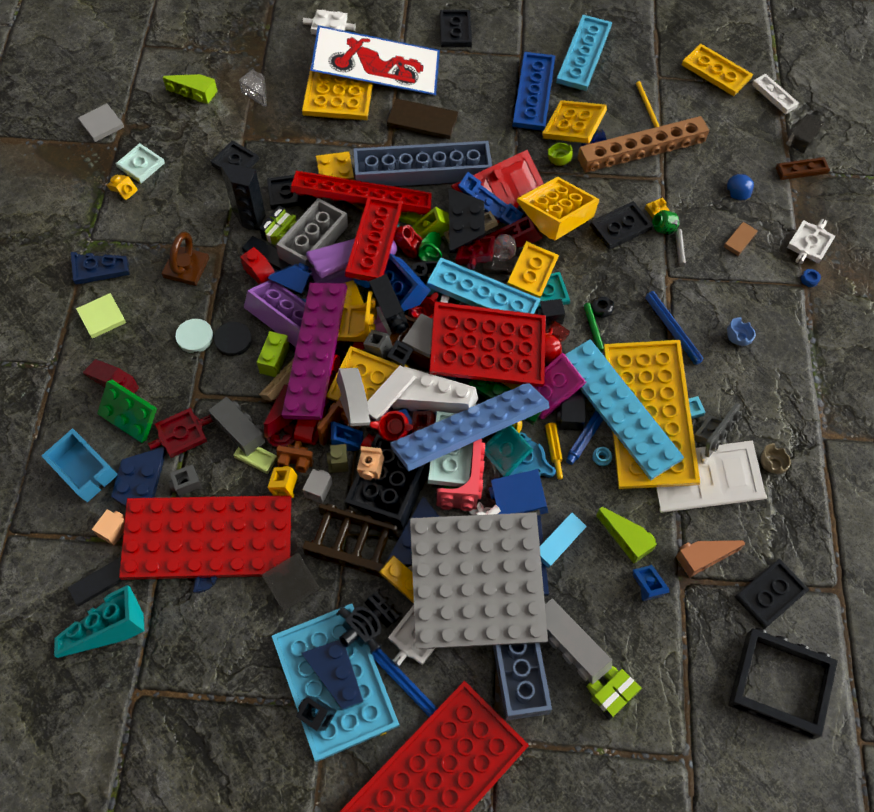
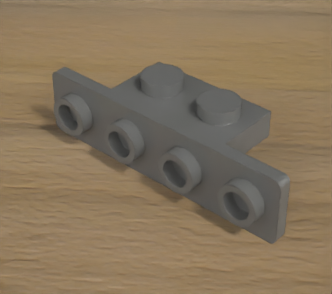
(716, 429)

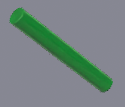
(593, 326)

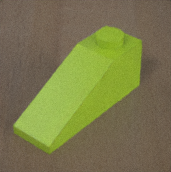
(630, 537)

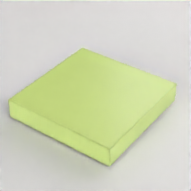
(101, 315)

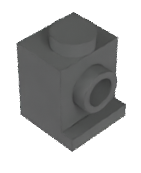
(187, 475)

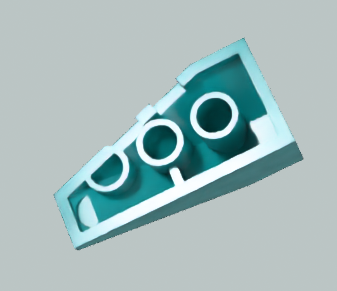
(109, 623)

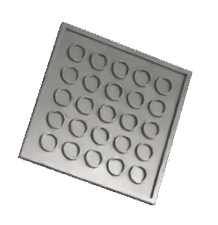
(477, 581)

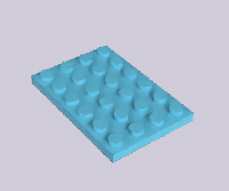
(348, 725)

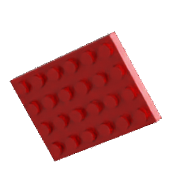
(487, 344)

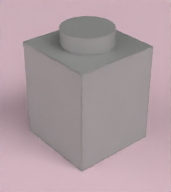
(317, 485)

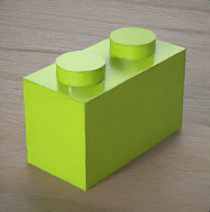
(273, 354)

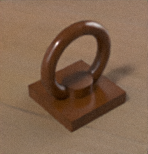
(185, 263)

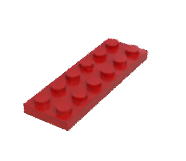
(374, 239)

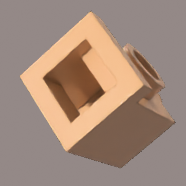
(370, 463)

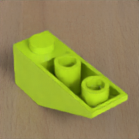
(193, 86)

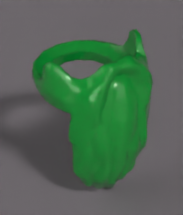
(429, 247)

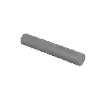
(680, 247)

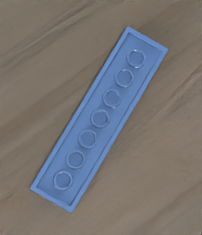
(469, 426)

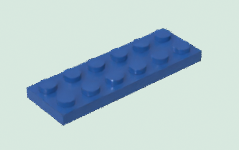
(534, 91)

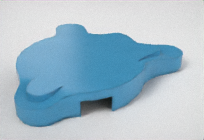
(535, 460)

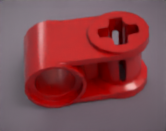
(407, 240)

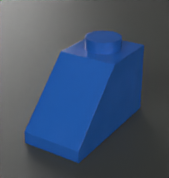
(293, 277)

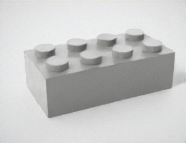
(315, 229)

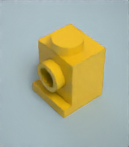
(282, 481)

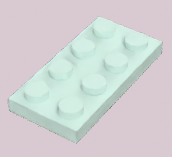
(453, 467)

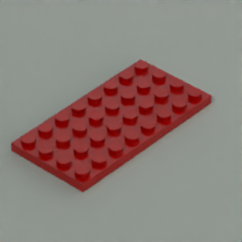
(205, 536)
(446, 761)

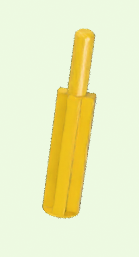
(554, 448)

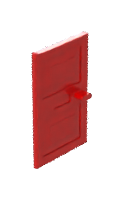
(510, 178)

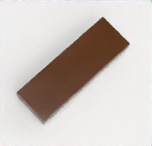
(802, 168)

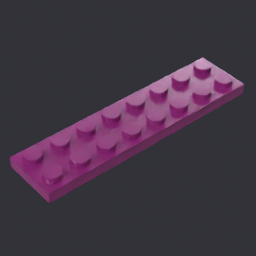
(315, 352)

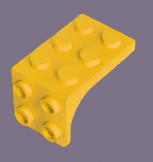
(358, 320)

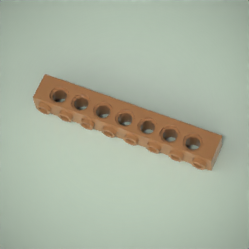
(643, 144)

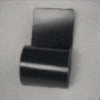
(423, 268)

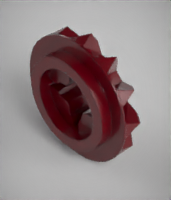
(287, 439)

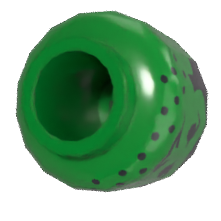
(665, 222)

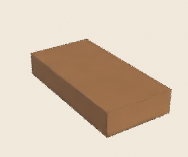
(740, 238)

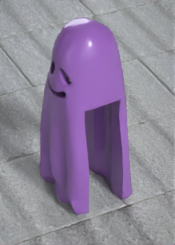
(332, 260)

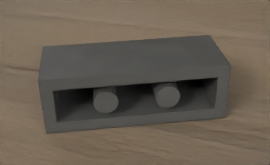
(237, 425)

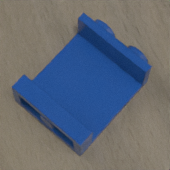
(519, 493)

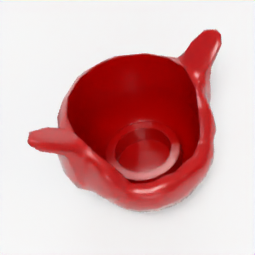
(424, 308)
(552, 347)
(392, 425)

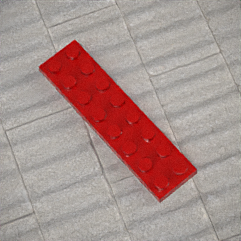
(358, 191)

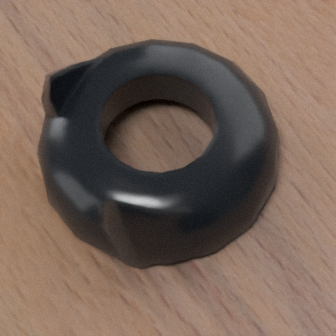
(599, 311)

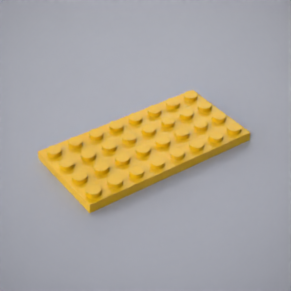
(658, 380)

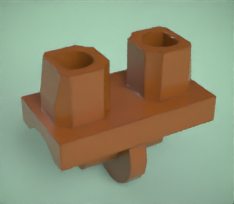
(295, 455)

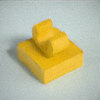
(656, 206)

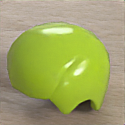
(560, 154)

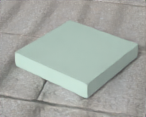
(140, 163)

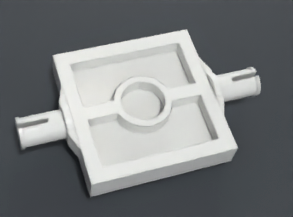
(329, 19)
(811, 241)
(404, 639)

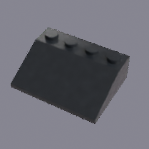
(391, 495)

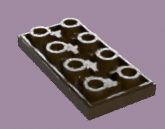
(422, 118)

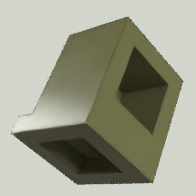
(338, 459)

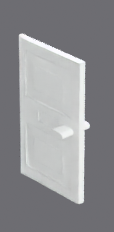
(725, 478)

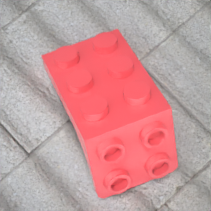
(468, 494)

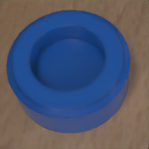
(810, 278)

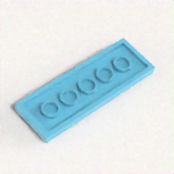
(584, 52)
(479, 289)

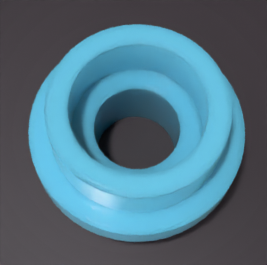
(602, 451)

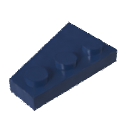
(94, 268)
(335, 671)

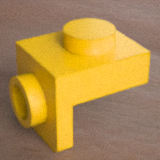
(123, 185)

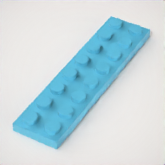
(624, 412)

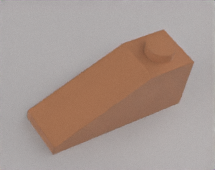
(704, 554)

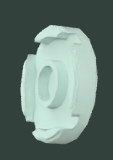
(194, 335)

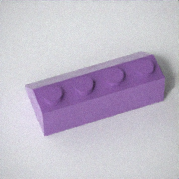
(276, 308)

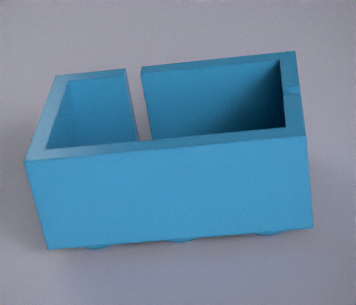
(79, 465)

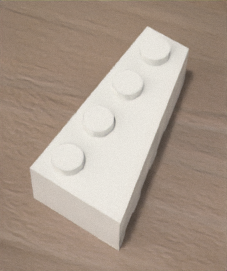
(436, 394)

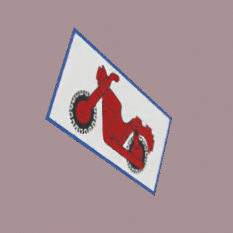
(375, 60)

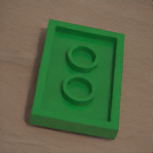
(127, 411)

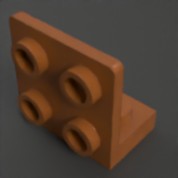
(336, 414)

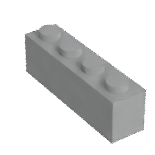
(575, 644)

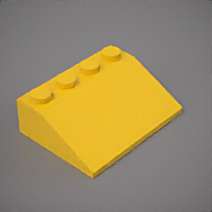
(558, 207)

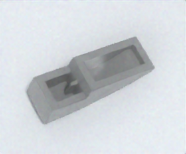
(353, 396)

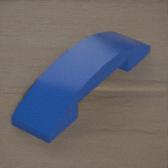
(501, 211)

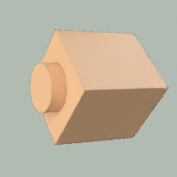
(110, 526)

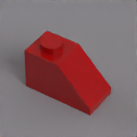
(256, 265)

